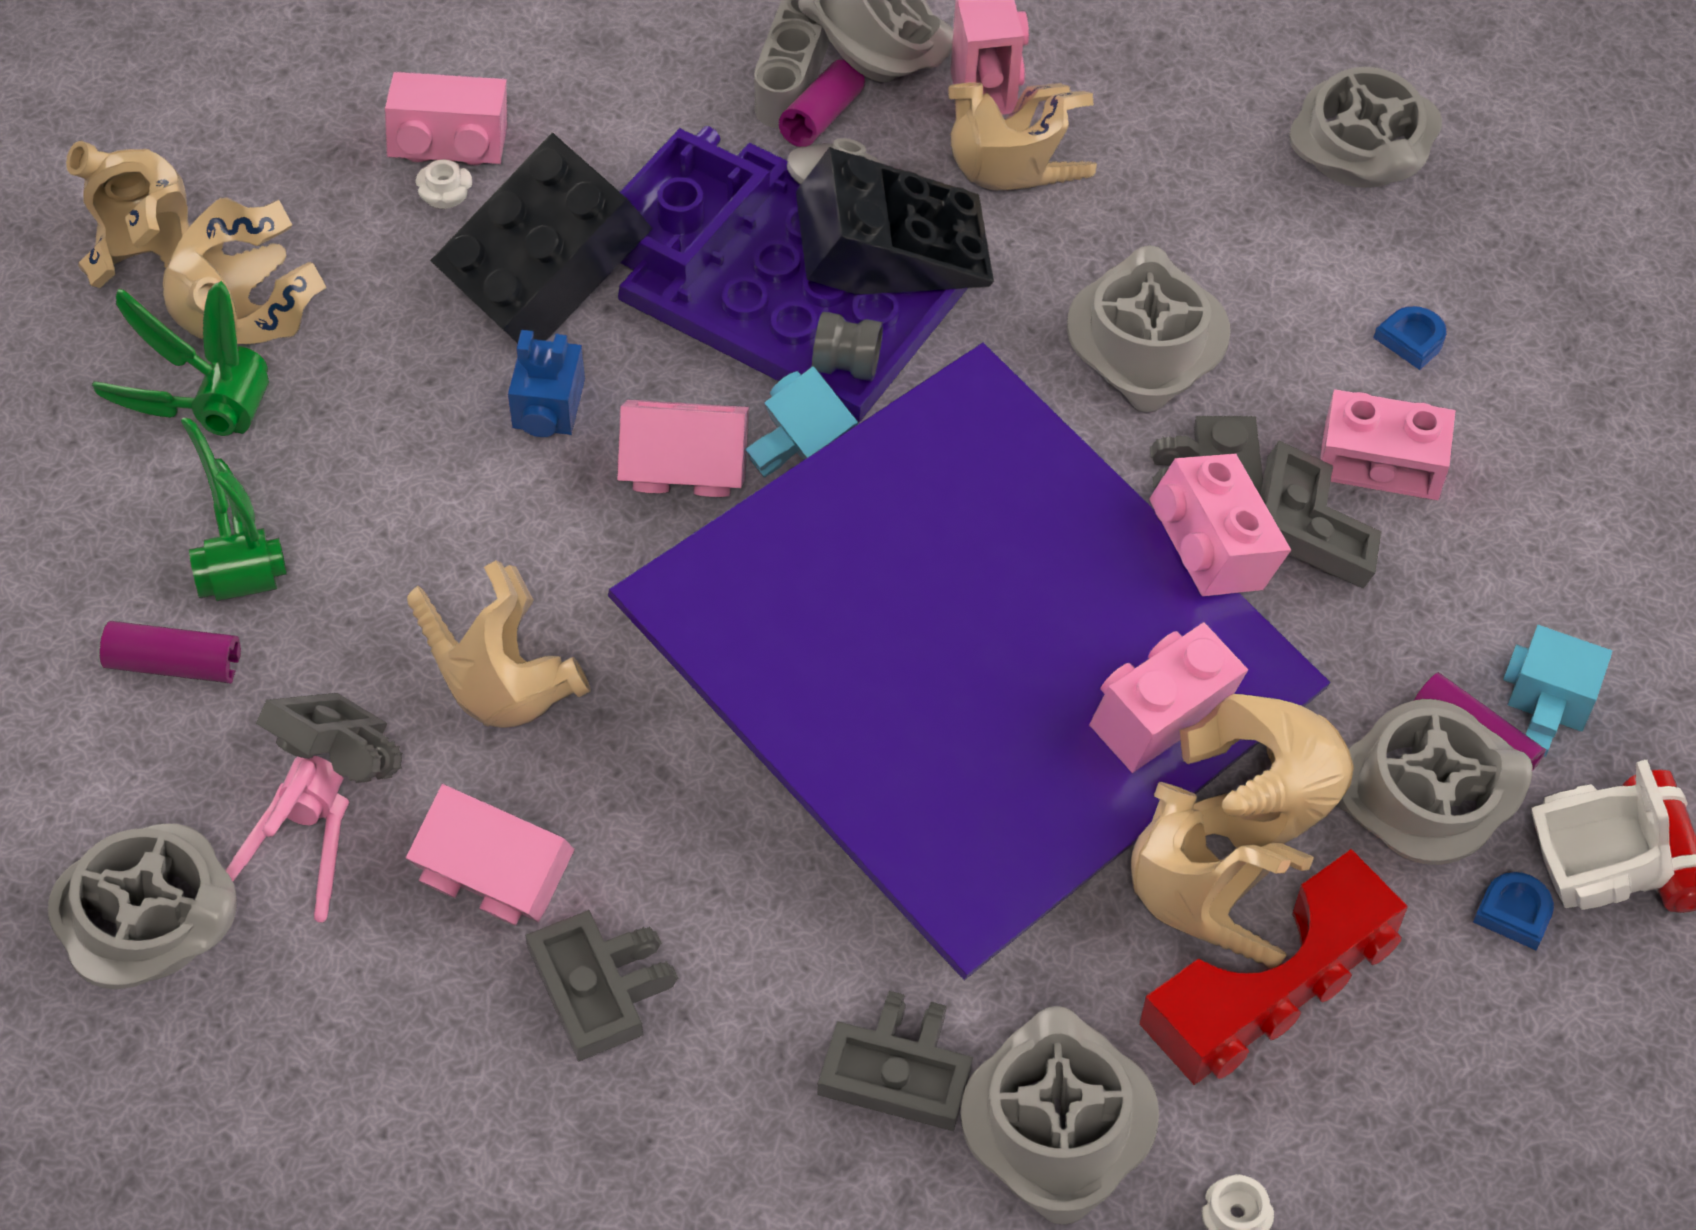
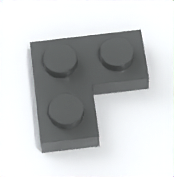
(1297, 496)

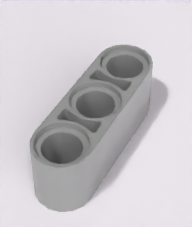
(787, 61)

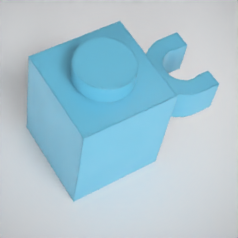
(806, 421)
(1556, 682)

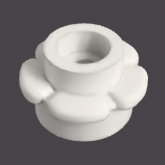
(443, 184)
(1237, 1192)

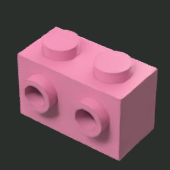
(990, 48)
(446, 118)
(1388, 444)
(682, 446)
(1219, 524)
(1165, 694)
(489, 855)

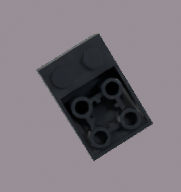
(889, 229)

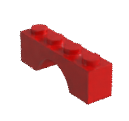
(1212, 1014)

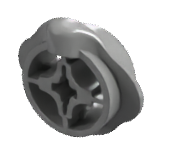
(883, 35)
(1370, 113)
(1148, 328)
(1450, 762)
(154, 921)
(1021, 1133)

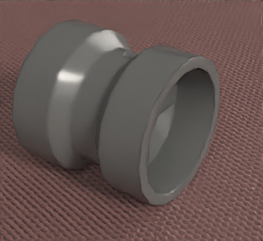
(847, 346)

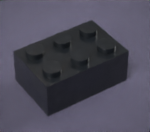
(542, 242)

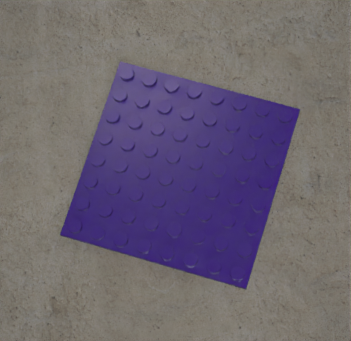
(929, 638)

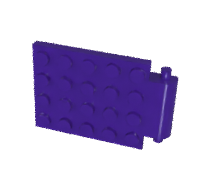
(734, 272)

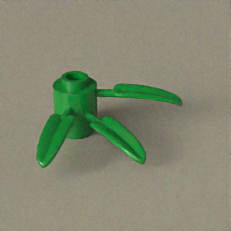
(231, 382)
(239, 561)

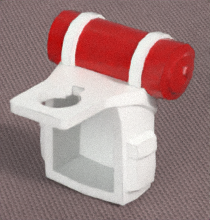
(1620, 842)

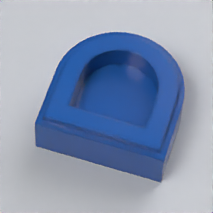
(1413, 334)
(1516, 908)

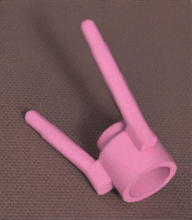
(303, 798)

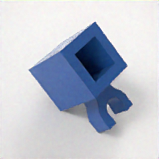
(546, 385)

